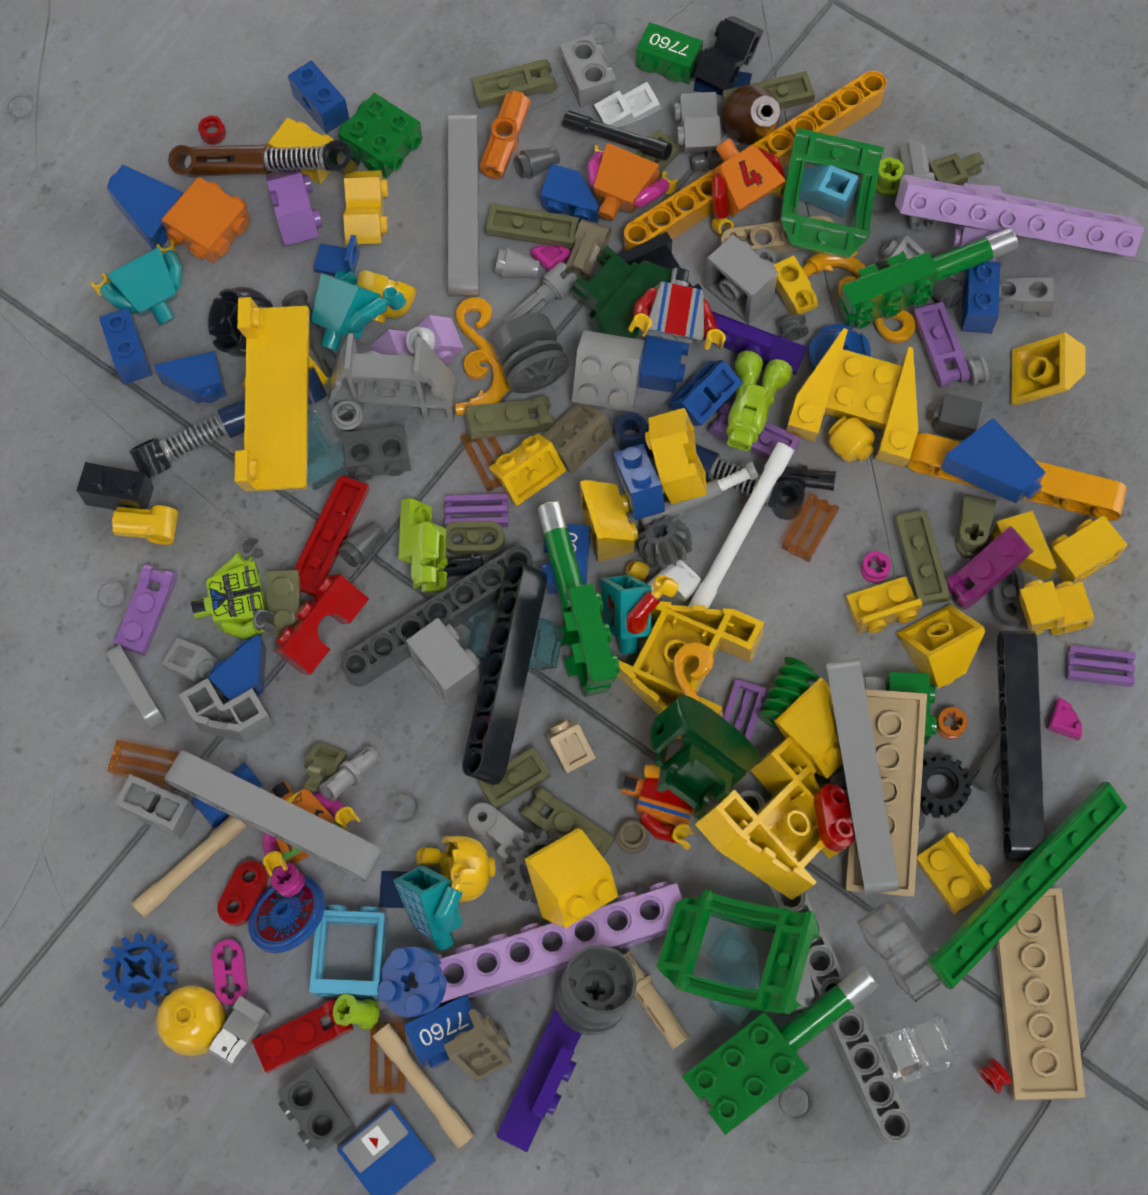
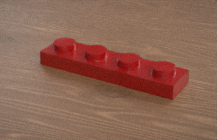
(329, 532)

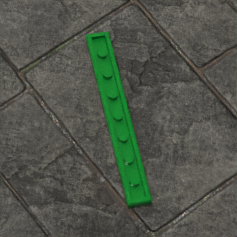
(1026, 885)

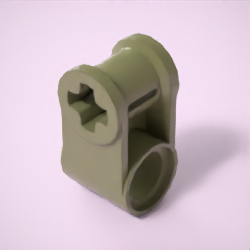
(975, 522)

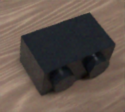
(114, 487)

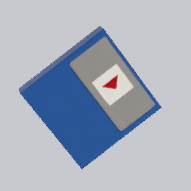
(386, 1154)

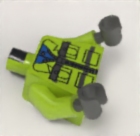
(237, 595)

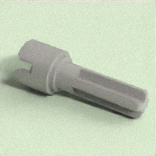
(553, 286)

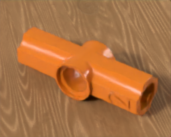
(500, 148)

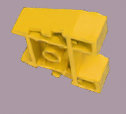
(865, 389)
(678, 625)
(783, 833)

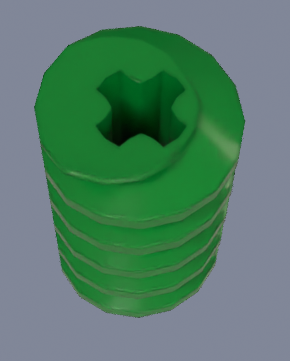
(787, 689)

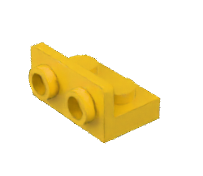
(528, 468)
(882, 605)
(954, 872)

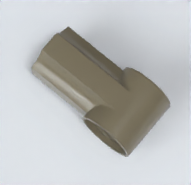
(589, 243)

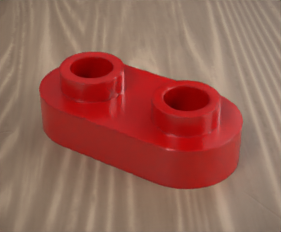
(833, 815)
(242, 892)

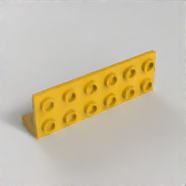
(274, 398)

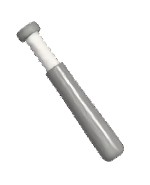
(714, 489)

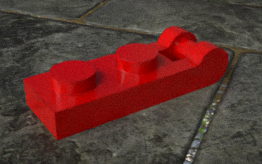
(298, 1037)

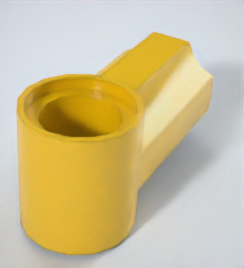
(155, 524)

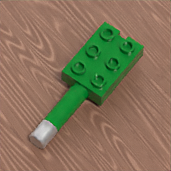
(913, 279)
(579, 608)
(765, 1058)

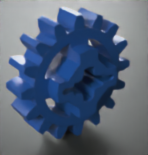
(131, 981)

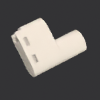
(684, 576)

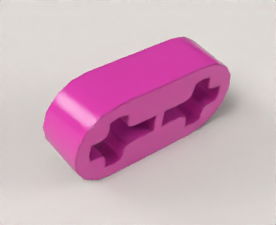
(222, 974)

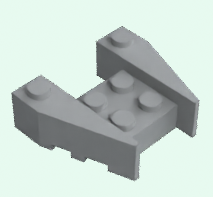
(395, 380)

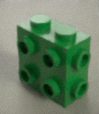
(381, 134)

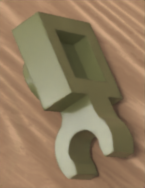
(956, 171)
(321, 762)

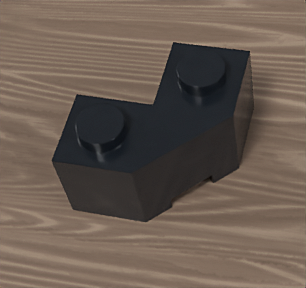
(733, 48)

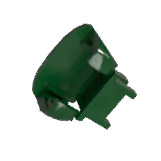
(615, 291)
(710, 761)

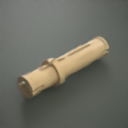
(657, 1007)

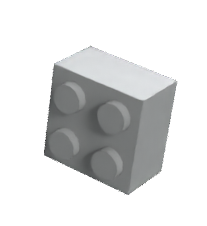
(741, 279)
(607, 371)
(444, 662)

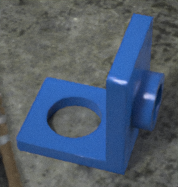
(333, 258)

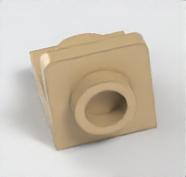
(569, 744)

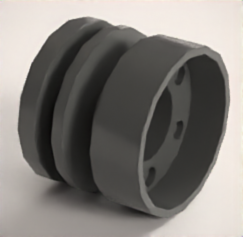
(529, 353)
(606, 976)

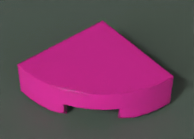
(550, 256)
(1065, 720)

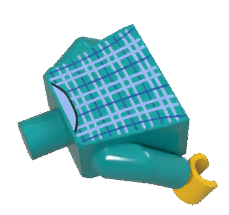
(431, 897)

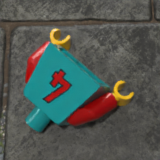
(630, 603)

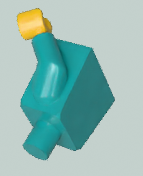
(145, 284)

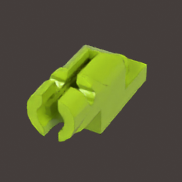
(422, 546)

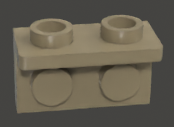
(579, 434)
(479, 1049)

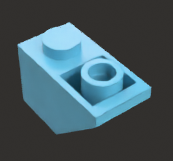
(828, 188)

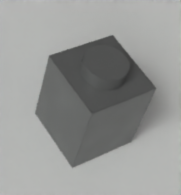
(956, 417)

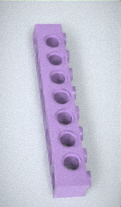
(1023, 215)
(542, 961)

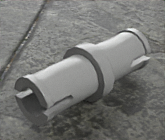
(349, 773)

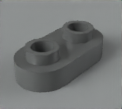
(1008, 596)

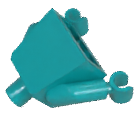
(347, 307)

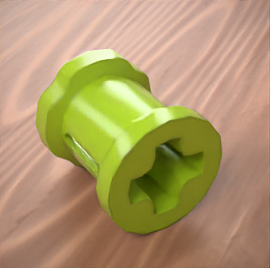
(893, 173)
(354, 1011)

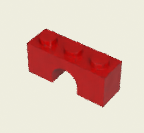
(301, 643)

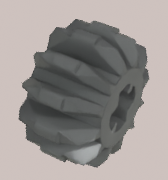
(665, 542)

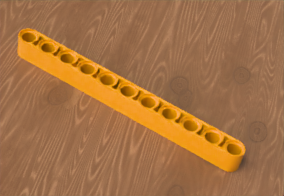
(834, 108)

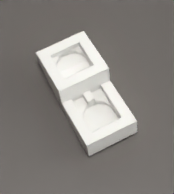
(628, 108)

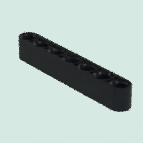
(504, 673)
(1020, 744)

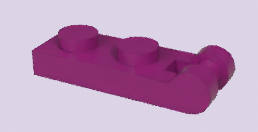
(989, 567)

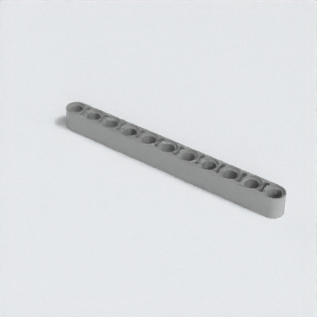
(862, 1039)

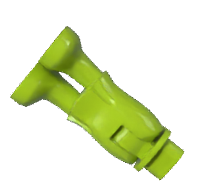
(752, 401)

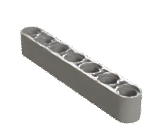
(463, 205)
(862, 776)
(273, 815)

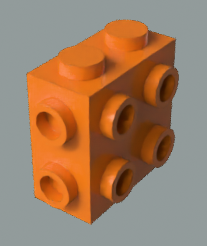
(206, 220)

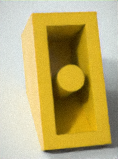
(1038, 563)

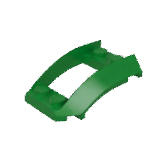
(844, 154)
(783, 966)

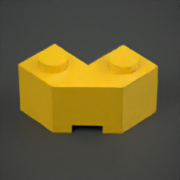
(365, 206)
(675, 455)
(1056, 608)

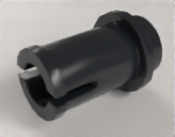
(463, 565)

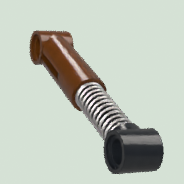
(261, 159)

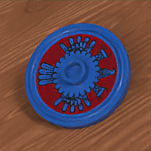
(286, 922)

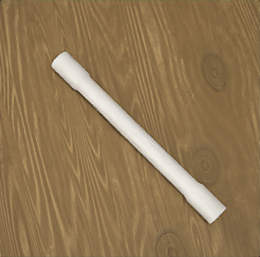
(772, 471)

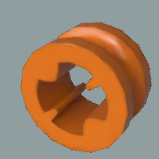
(957, 716)

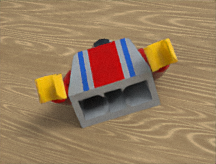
(677, 313)

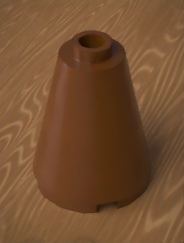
(750, 114)

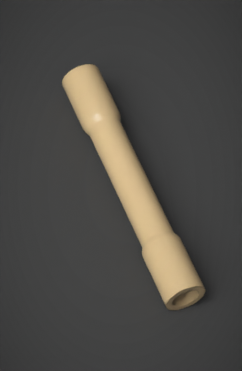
(159, 891)
(447, 1117)

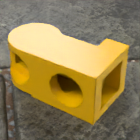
(794, 287)

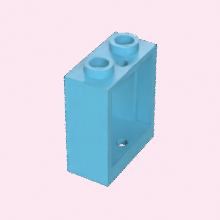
(340, 916)

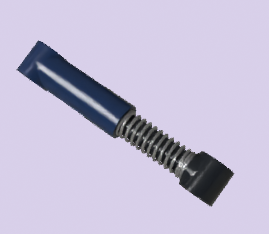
(156, 455)
(716, 469)

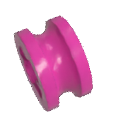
(870, 574)
(290, 887)

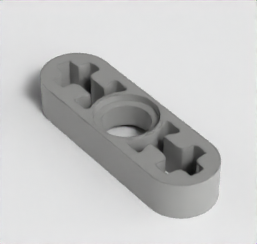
(135, 686)

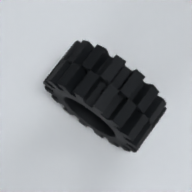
(958, 779)

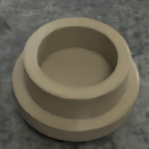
(632, 837)

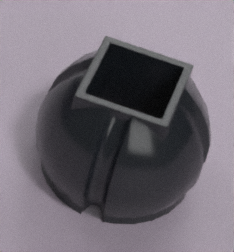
(224, 319)

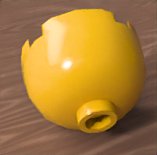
(378, 283)
(467, 851)
(190, 1020)

